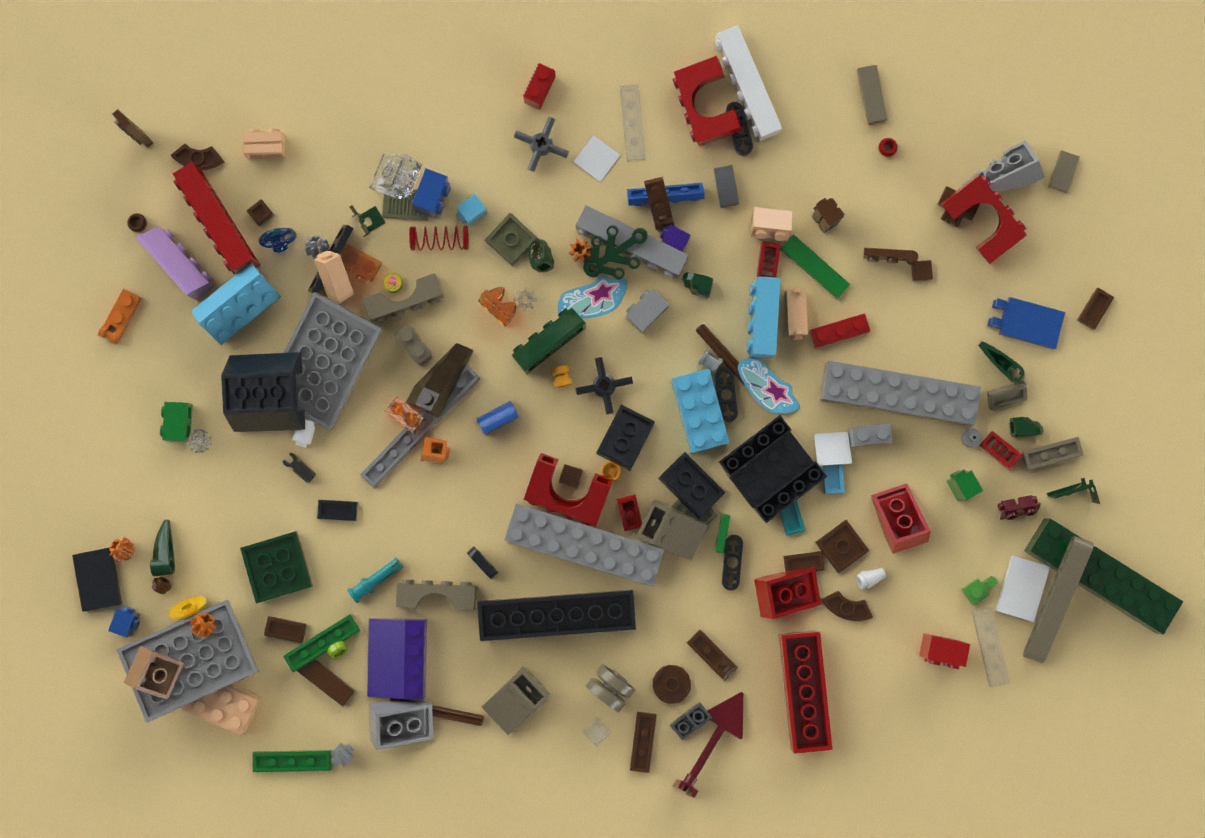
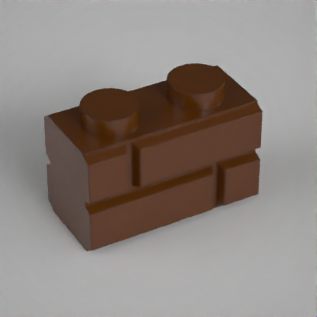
(827, 214)

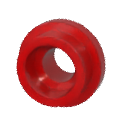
(888, 141)

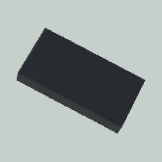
(337, 510)

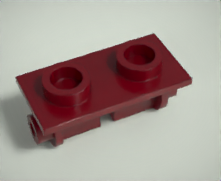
(1027, 506)

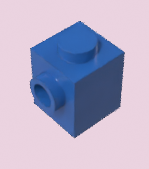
(124, 622)

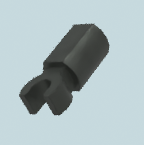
(300, 468)

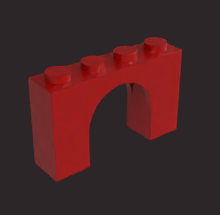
(689, 82)
(1008, 229)
(541, 493)

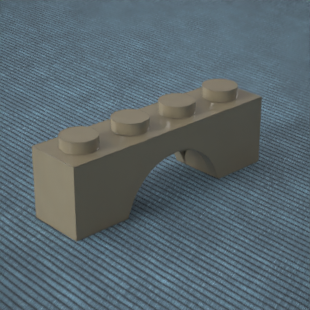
(426, 291)
(461, 596)

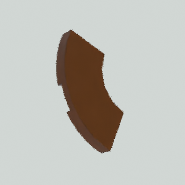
(204, 159)
(847, 609)

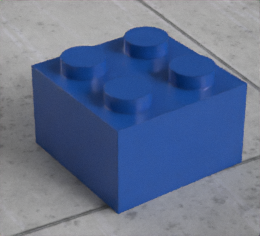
(430, 193)

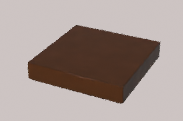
(842, 546)

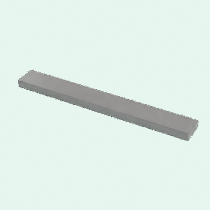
(407, 440)

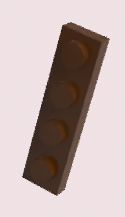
(131, 129)

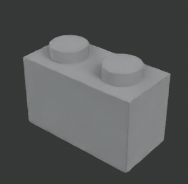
(647, 310)
(870, 435)

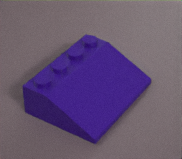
(397, 658)

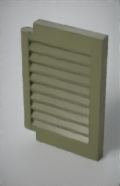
(401, 208)

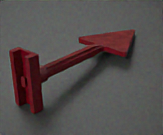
(728, 717)

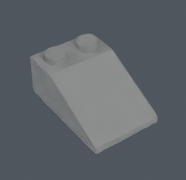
(400, 723)

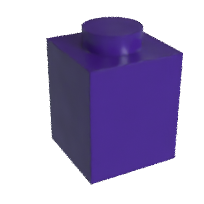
(675, 237)

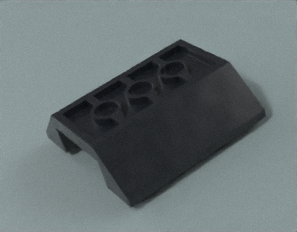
(262, 392)
(772, 469)

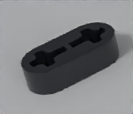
(482, 562)

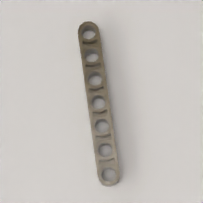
(1058, 599)

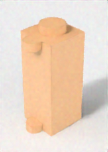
(333, 276)
(796, 313)

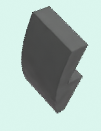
(726, 186)
(690, 721)

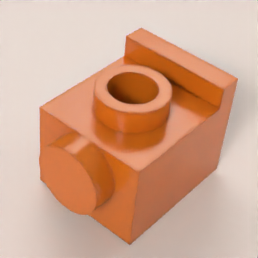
(431, 445)

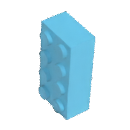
(235, 303)
(764, 318)
(700, 411)

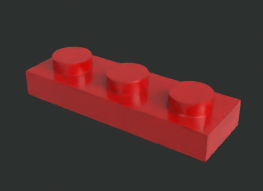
(840, 330)

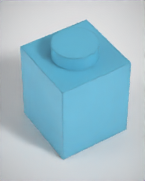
(471, 210)

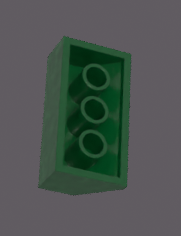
(549, 340)

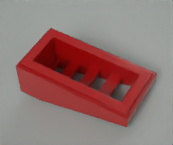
(777, 246)
(1017, 455)

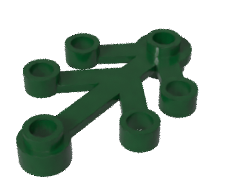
(612, 254)

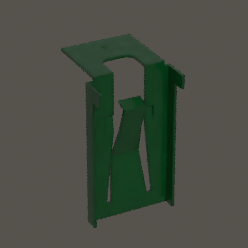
(373, 214)
(1066, 491)

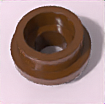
(131, 222)
(161, 585)

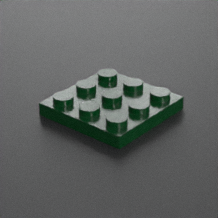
(276, 567)

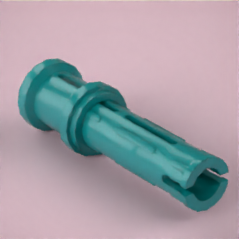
(367, 585)

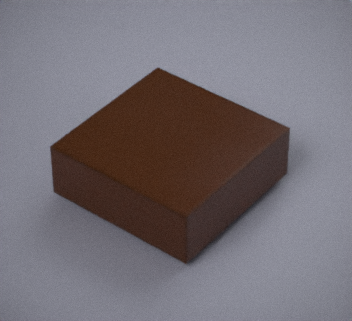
(260, 212)
(922, 271)
(570, 476)

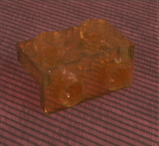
(360, 264)

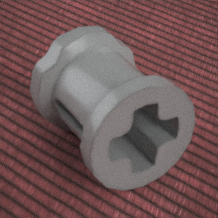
(710, 361)

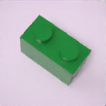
(176, 421)
(964, 484)

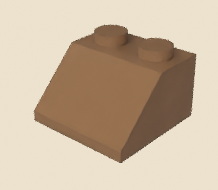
(153, 672)

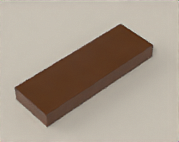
(327, 682)
(643, 742)

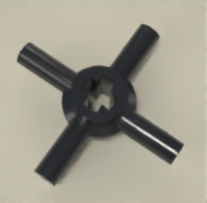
(608, 380)

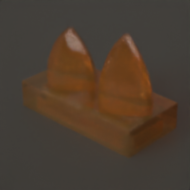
(492, 302)
(405, 415)

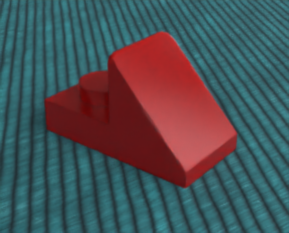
(629, 512)

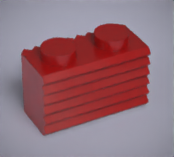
(539, 86)

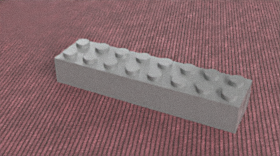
(900, 393)
(584, 545)

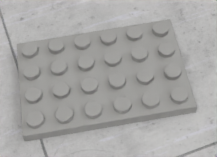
(333, 356)
(208, 661)

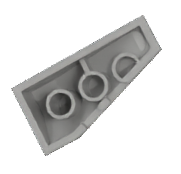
(1014, 170)

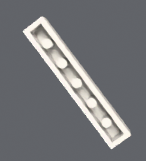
(748, 83)

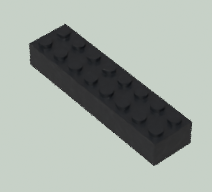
(556, 615)

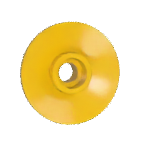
(187, 607)

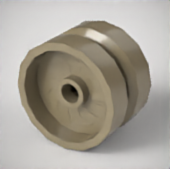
(612, 685)

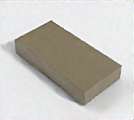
(1063, 171)
(1007, 395)

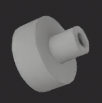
(967, 438)

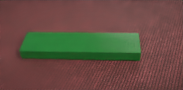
(815, 266)
(320, 643)
(292, 761)

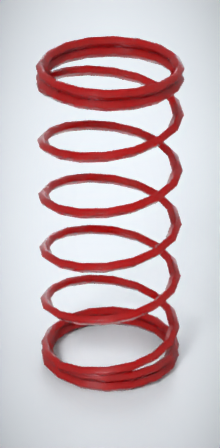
(413, 238)

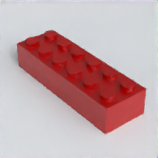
(214, 217)
(805, 691)

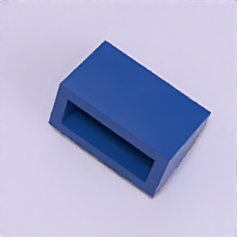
(497, 418)

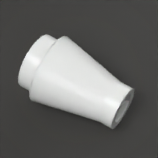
(869, 578)

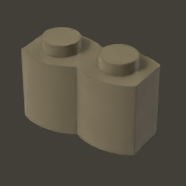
(416, 348)

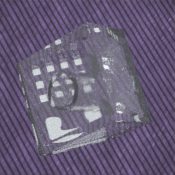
(396, 175)

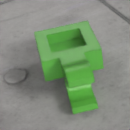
(977, 590)

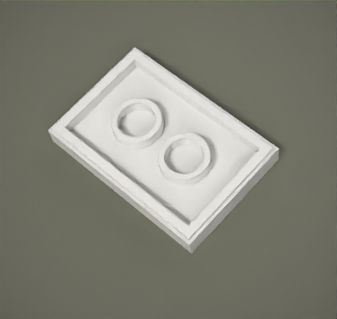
(1022, 588)

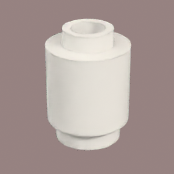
(305, 436)

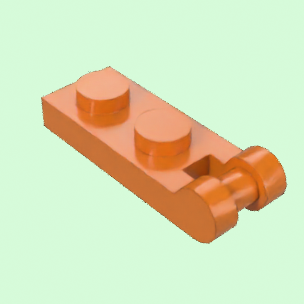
(120, 316)

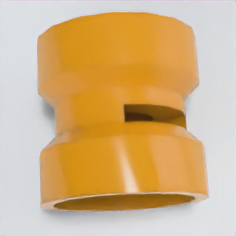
(561, 381)
(611, 470)

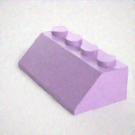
(175, 262)

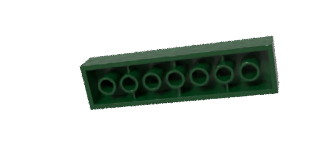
(1108, 579)

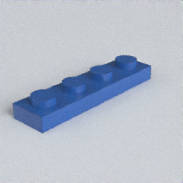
(675, 194)

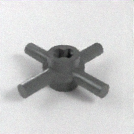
(538, 138)

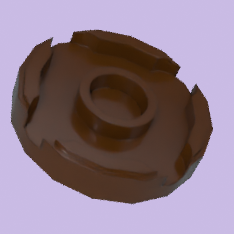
(671, 684)

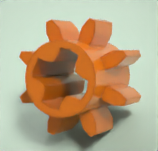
(575, 248)
(121, 549)
(202, 625)

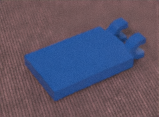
(1028, 322)

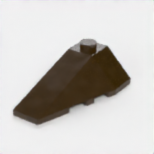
(438, 383)

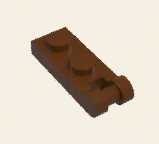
(659, 202)
(890, 255)
(711, 654)

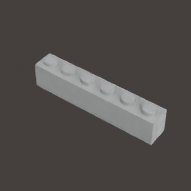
(652, 251)

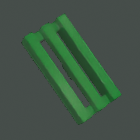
(722, 533)

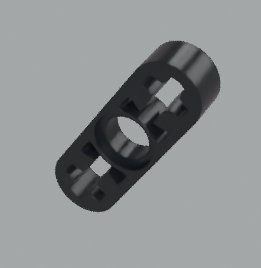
(747, 141)
(730, 379)
(739, 558)

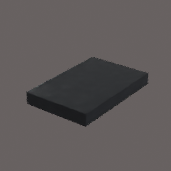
(625, 437)
(691, 485)
(96, 579)

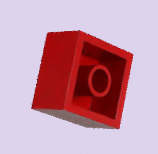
(941, 649)

